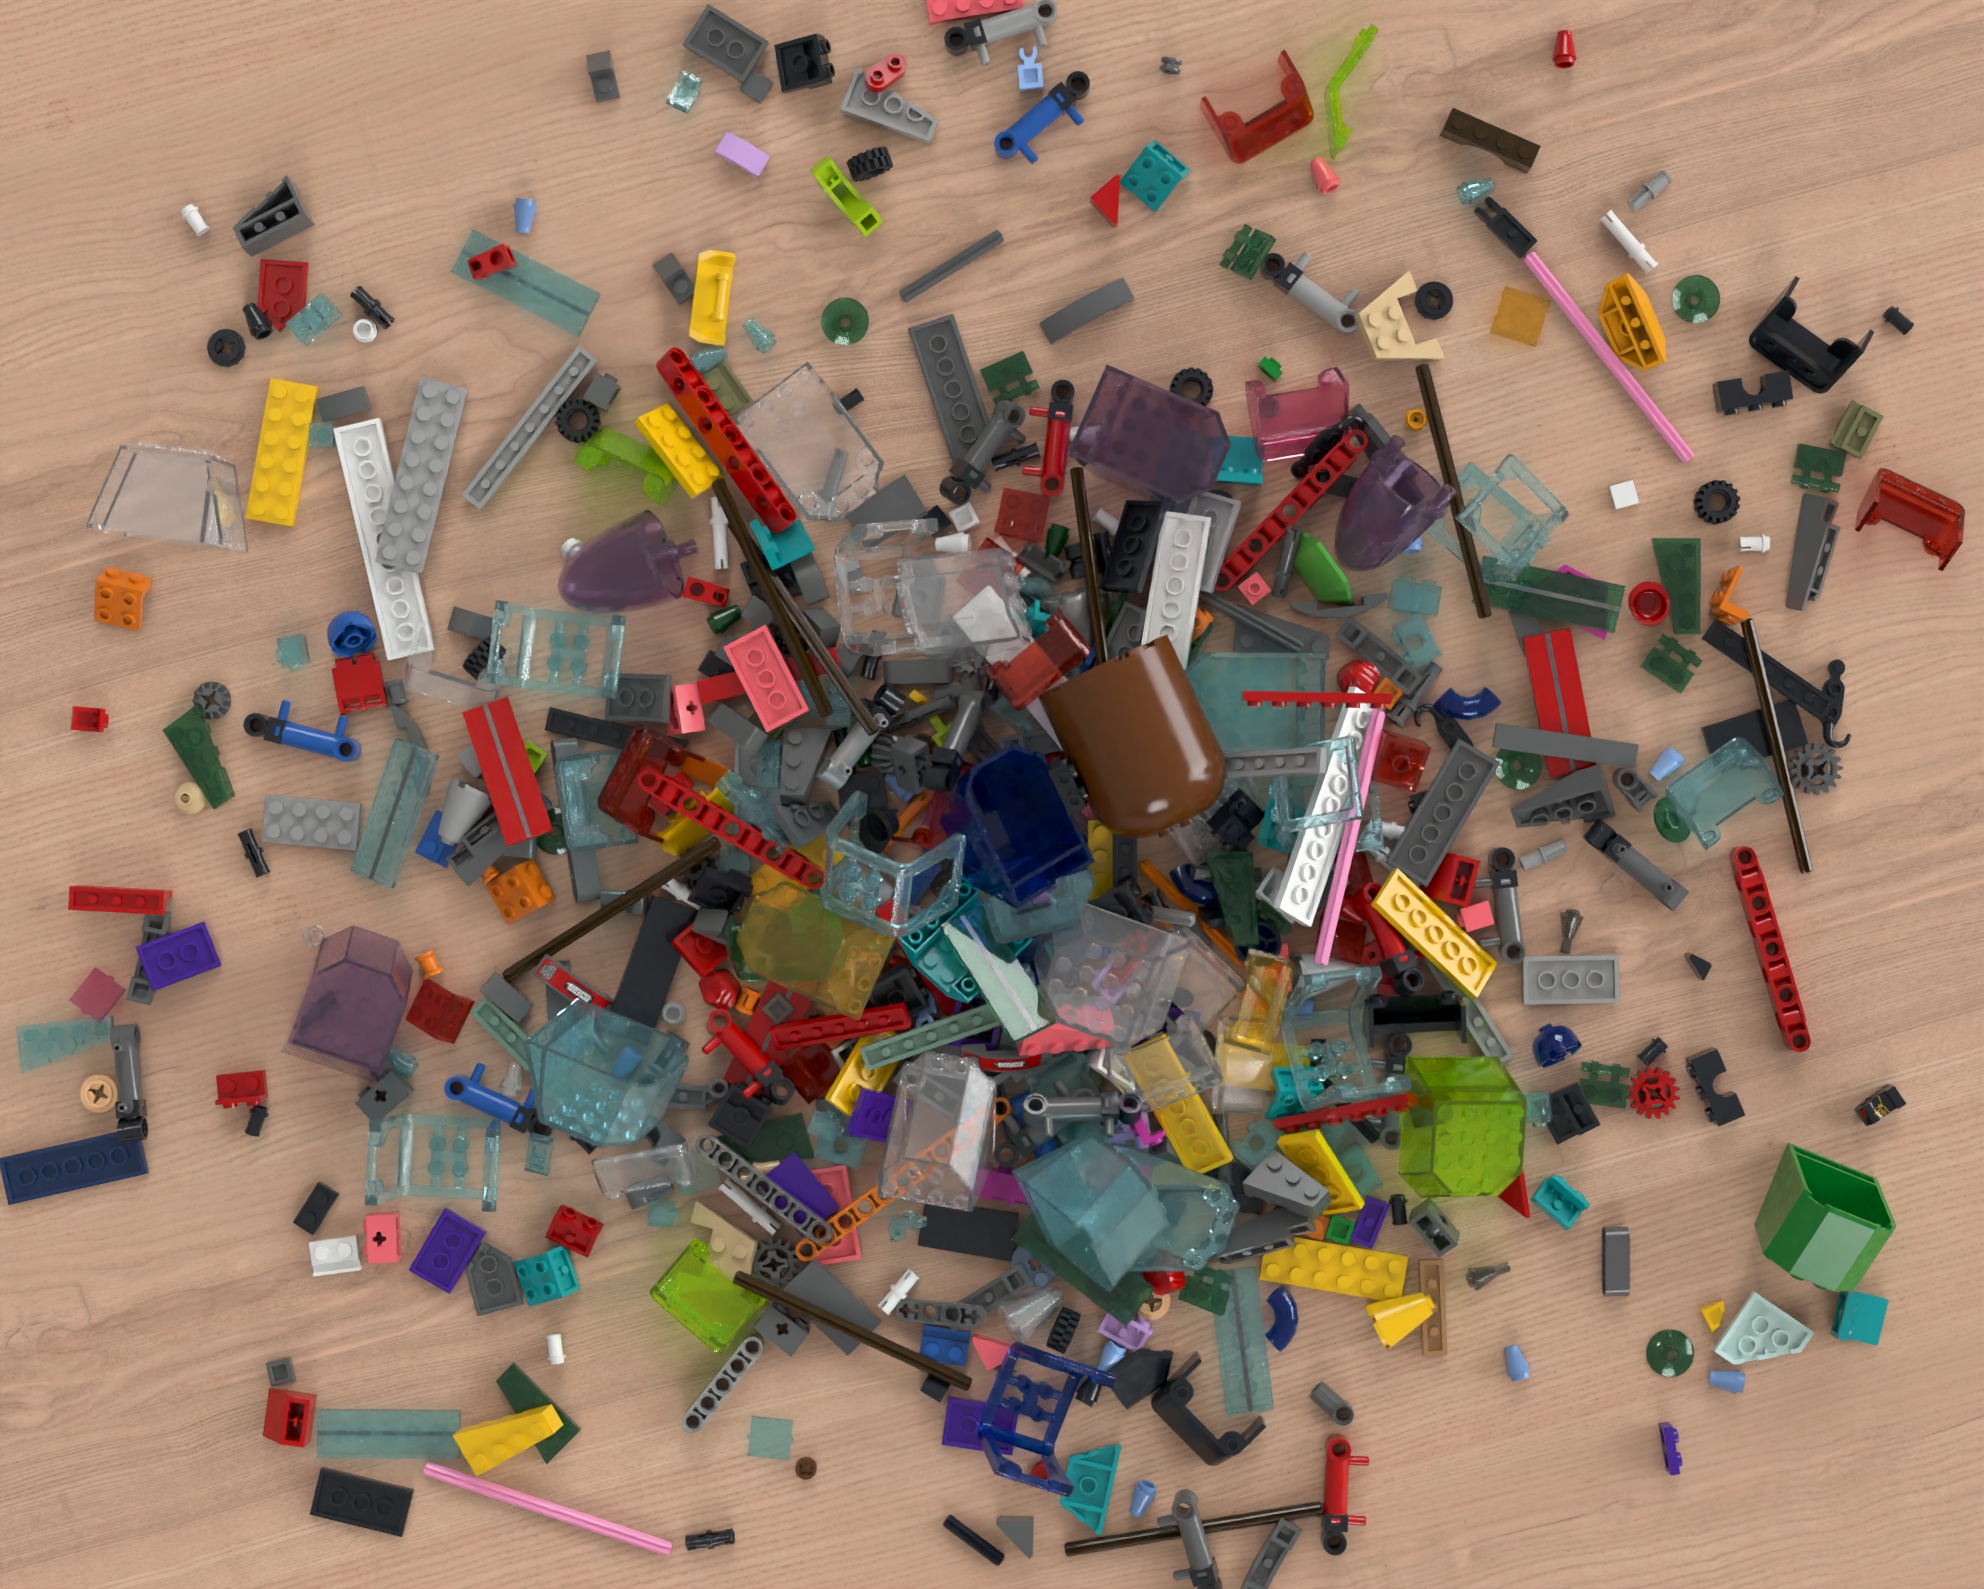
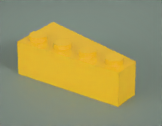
(500, 1439)

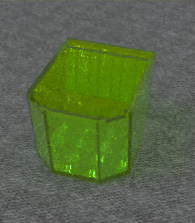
(1465, 1130)

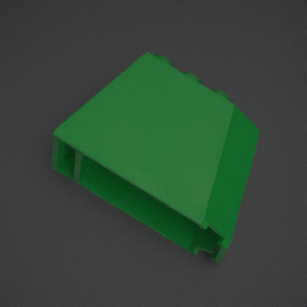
(1823, 1220)

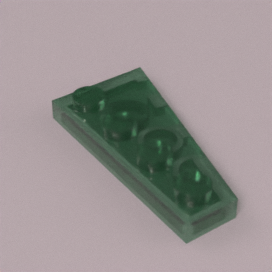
(1681, 577)
(195, 748)
(1235, 888)
(775, 1141)
(526, 1395)

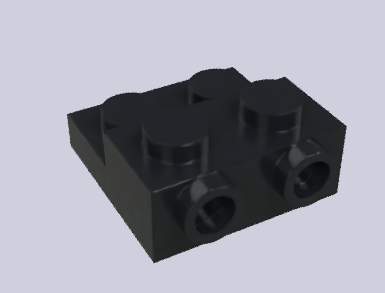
(804, 63)
(869, 783)
(1067, 784)
(1236, 821)
(721, 890)
(1125, 901)
(900, 987)
(741, 1117)

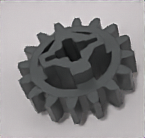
(1822, 762)
(787, 1260)

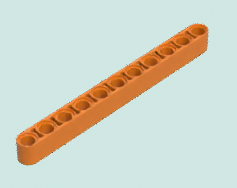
(856, 1214)

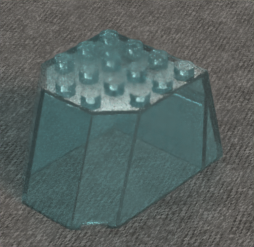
(1222, 677)
(602, 1074)
(1094, 1207)

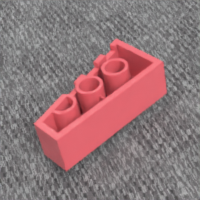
(1059, 1039)

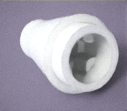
(954, 543)

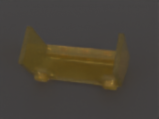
(1261, 1002)

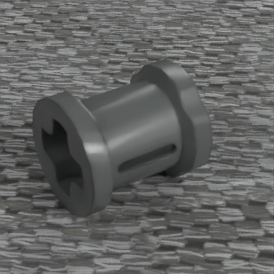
(396, 692)

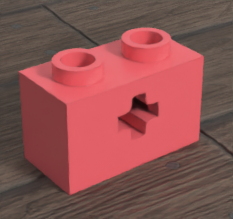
(685, 710)
(389, 1226)

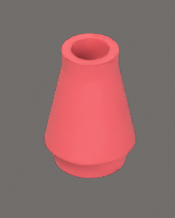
(1324, 176)

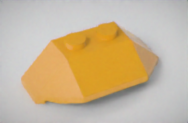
(1632, 324)

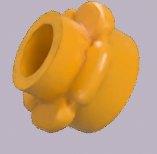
(1422, 419)

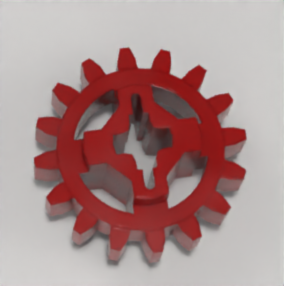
(1659, 1086)

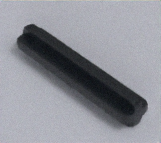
(973, 1540)

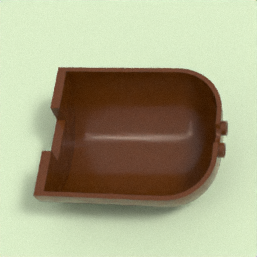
(1138, 741)

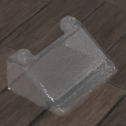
(1165, 1068)

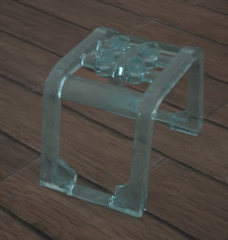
(1523, 538)
(611, 661)
(1290, 804)
(869, 886)
(1366, 980)
(375, 1191)

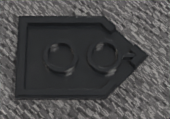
(1140, 1375)

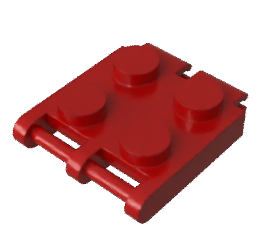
(359, 683)

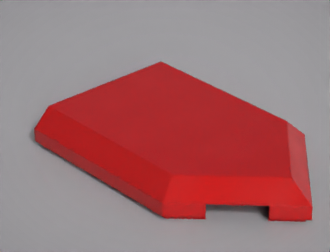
(282, 290)

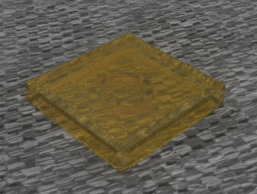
(1520, 316)

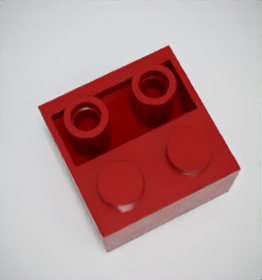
(1453, 880)
(289, 1417)

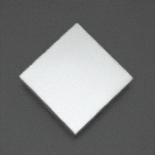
(1623, 494)
(964, 517)

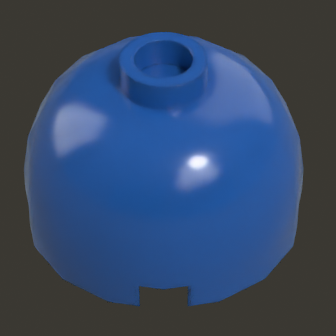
(350, 634)

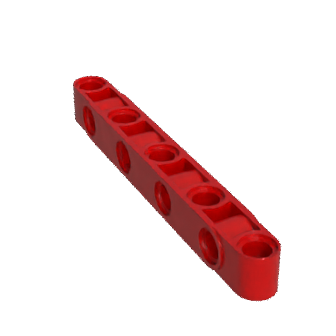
(726, 440)
(1302, 498)
(716, 818)
(1774, 967)

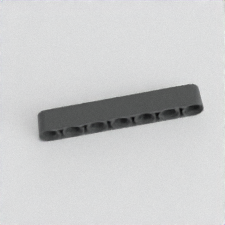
(581, 864)
(752, 1185)

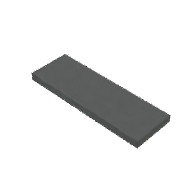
(950, 383)
(1442, 812)

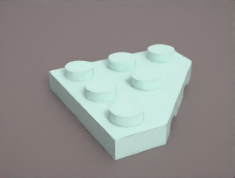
(1761, 1333)

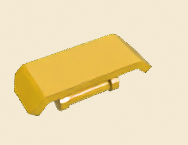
(711, 297)
(684, 832)

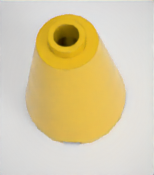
(1399, 1316)

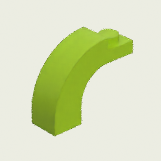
(845, 196)

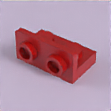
(241, 1087)
(574, 1230)

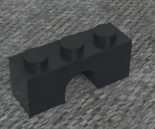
(1774, 391)
(1704, 1068)

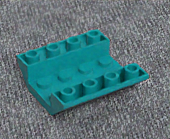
(936, 959)

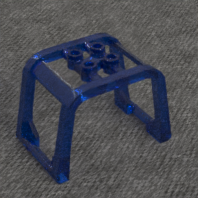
(987, 1433)

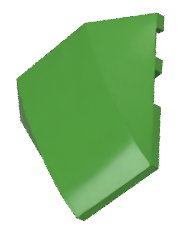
(1321, 572)

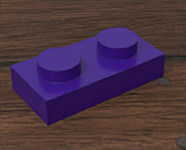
(1369, 1221)
(1669, 1438)

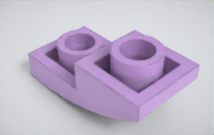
(742, 154)

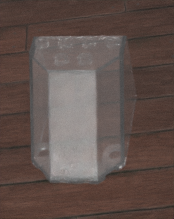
(812, 446)
(962, 604)
(940, 1133)

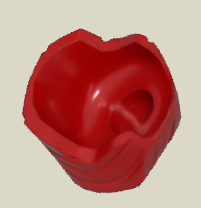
(1358, 674)
(720, 989)
(1165, 1281)

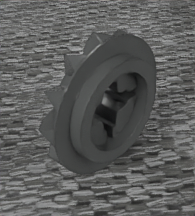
(222, 697)

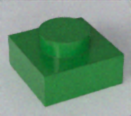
(1270, 368)
(1340, 1229)

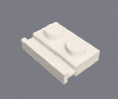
(335, 1255)

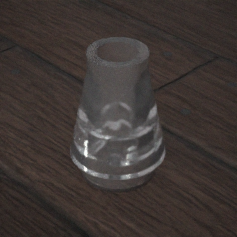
(512, 1080)

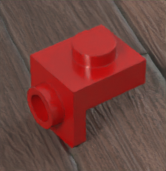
(89, 719)

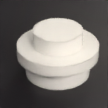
(365, 330)
(570, 547)

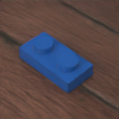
(922, 881)

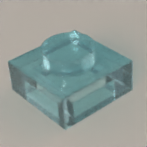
(321, 435)

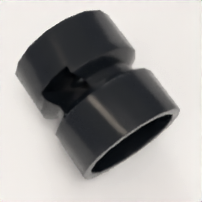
(1074, 555)

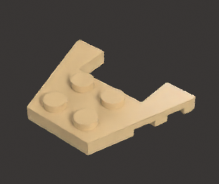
(1387, 329)
(729, 1246)

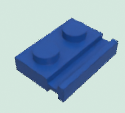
(431, 846)
(945, 1345)

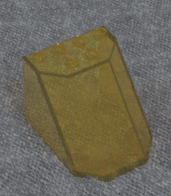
(812, 949)

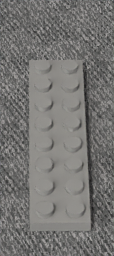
(421, 475)

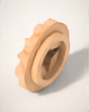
(89, 1096)
(1159, 1309)

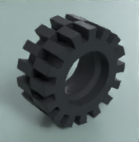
(869, 164)
(1197, 376)
(577, 406)
(1730, 496)
(479, 657)
(1063, 1330)

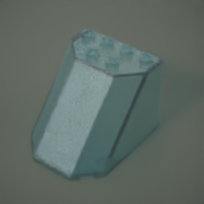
(1198, 1214)

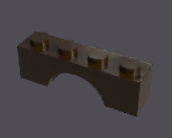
(1475, 132)

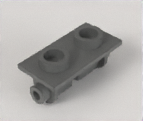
(1050, 568)

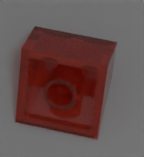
(1400, 760)
(811, 1070)

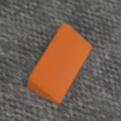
(706, 772)

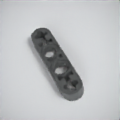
(941, 1313)

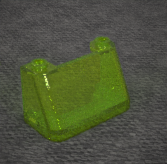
(610, 444)
(705, 1298)

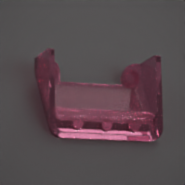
(1291, 420)

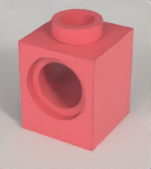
(1253, 589)
(1474, 916)

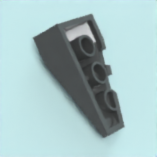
(1572, 798)

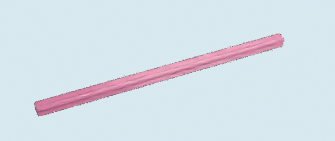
(1608, 357)
(1348, 842)
(547, 1508)

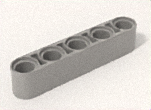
(715, 1391)

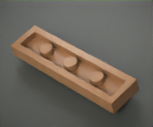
(1434, 1328)

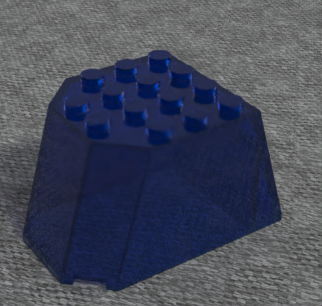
(1014, 827)

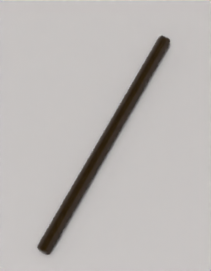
(1450, 477)
(1089, 565)
(772, 598)
(821, 652)
(1776, 745)
(613, 908)
(852, 1330)
(1210, 1526)

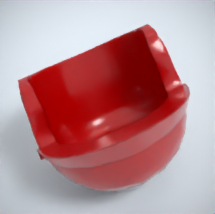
(1649, 603)

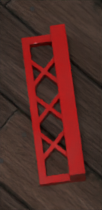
(118, 899)

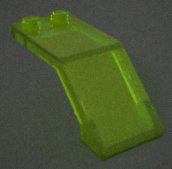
(1337, 130)

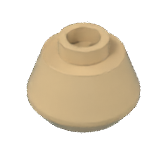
(195, 798)

